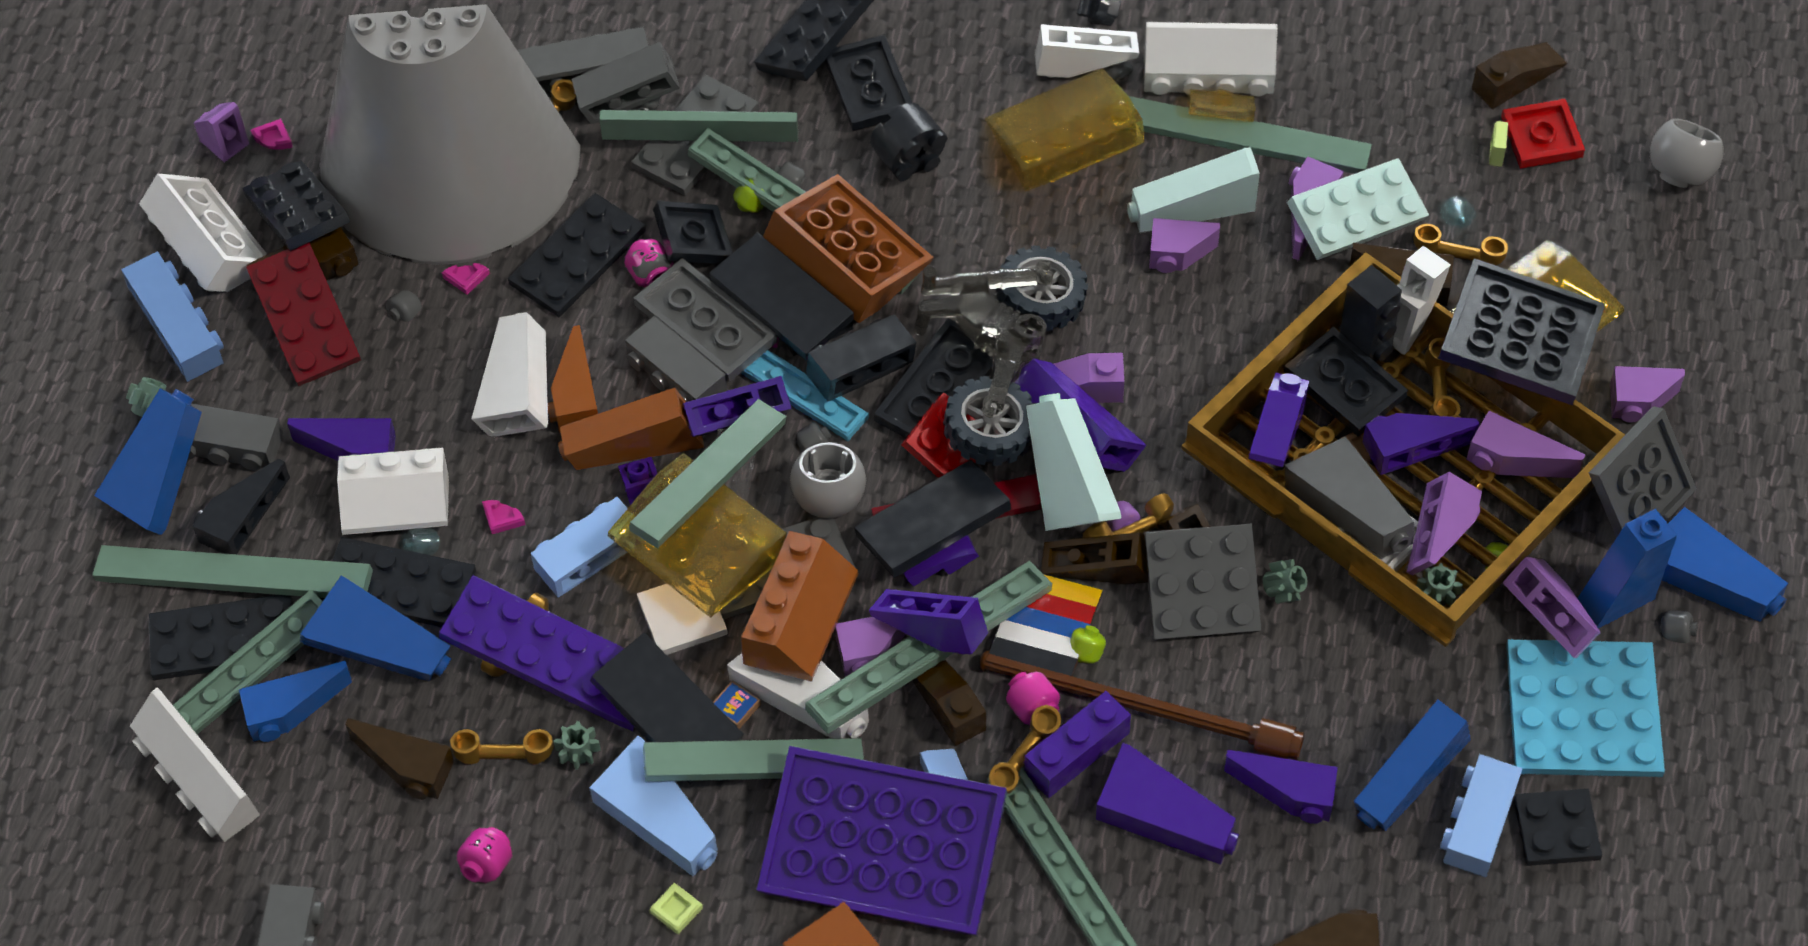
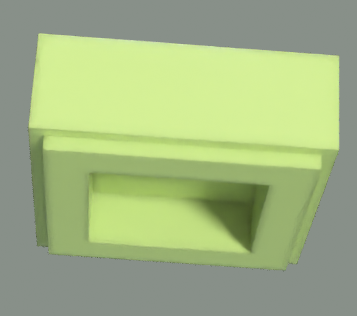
(1498, 143)
(676, 908)

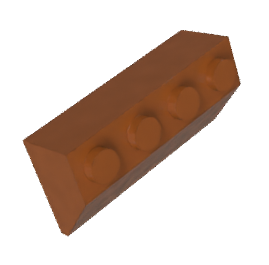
(798, 608)

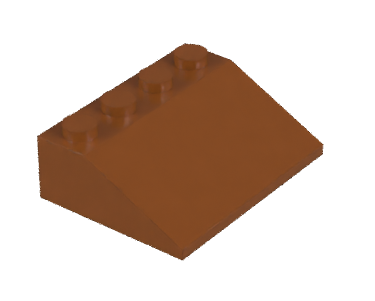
(847, 246)

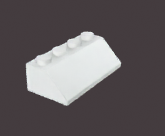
(1210, 57)
(201, 230)
(192, 767)

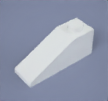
(1076, 51)

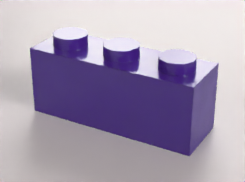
(1077, 744)

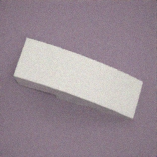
(1420, 288)

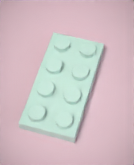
(1357, 208)

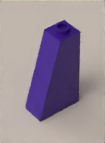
(1112, 440)
(1163, 808)

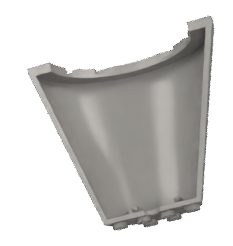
(442, 137)

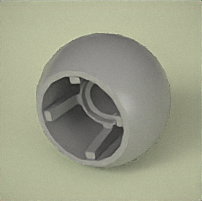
(1686, 153)
(828, 480)

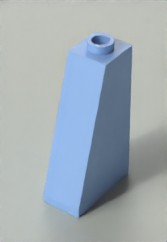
(655, 811)

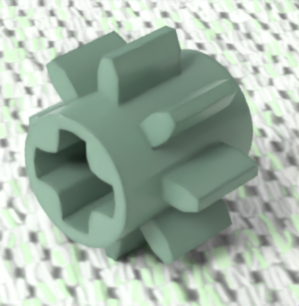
(142, 394)
(1284, 581)
(1440, 584)
(577, 745)

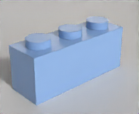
(579, 549)
(1480, 815)

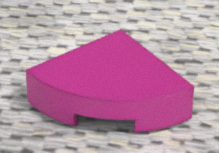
(273, 135)
(466, 277)
(501, 516)

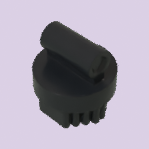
(1099, 11)

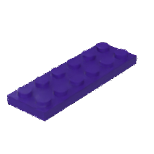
(532, 645)

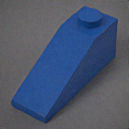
(287, 701)

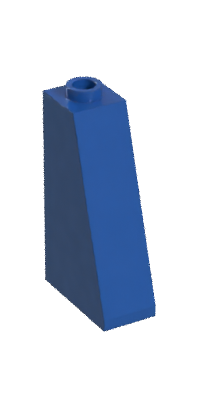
(153, 462)
(1629, 570)
(1720, 570)
(370, 631)
(1412, 766)

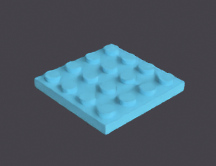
(1585, 711)

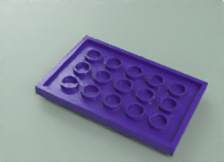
(882, 840)

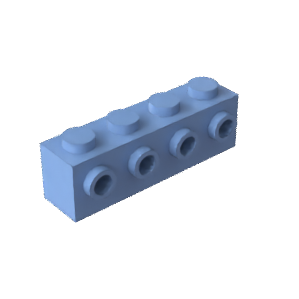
(173, 316)

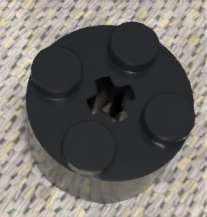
(909, 141)

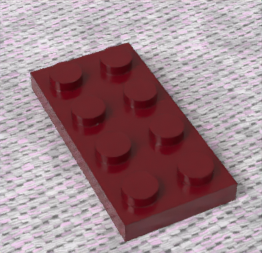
(303, 314)

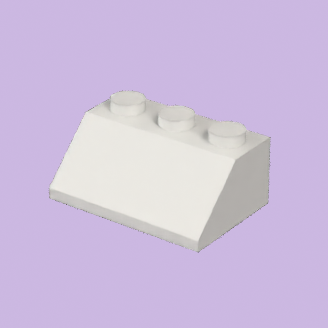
(393, 491)

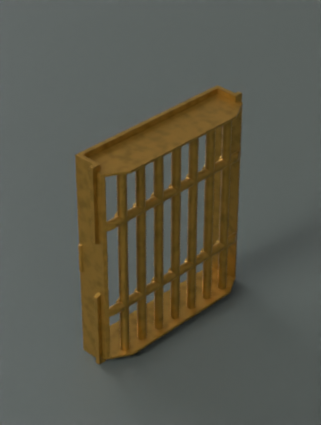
(1265, 487)

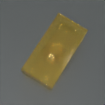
(1221, 105)

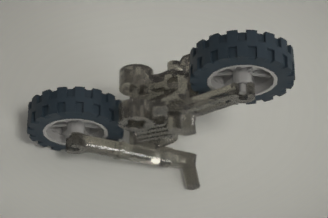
(999, 327)

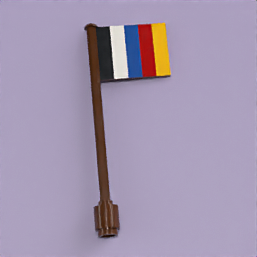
(1040, 642)

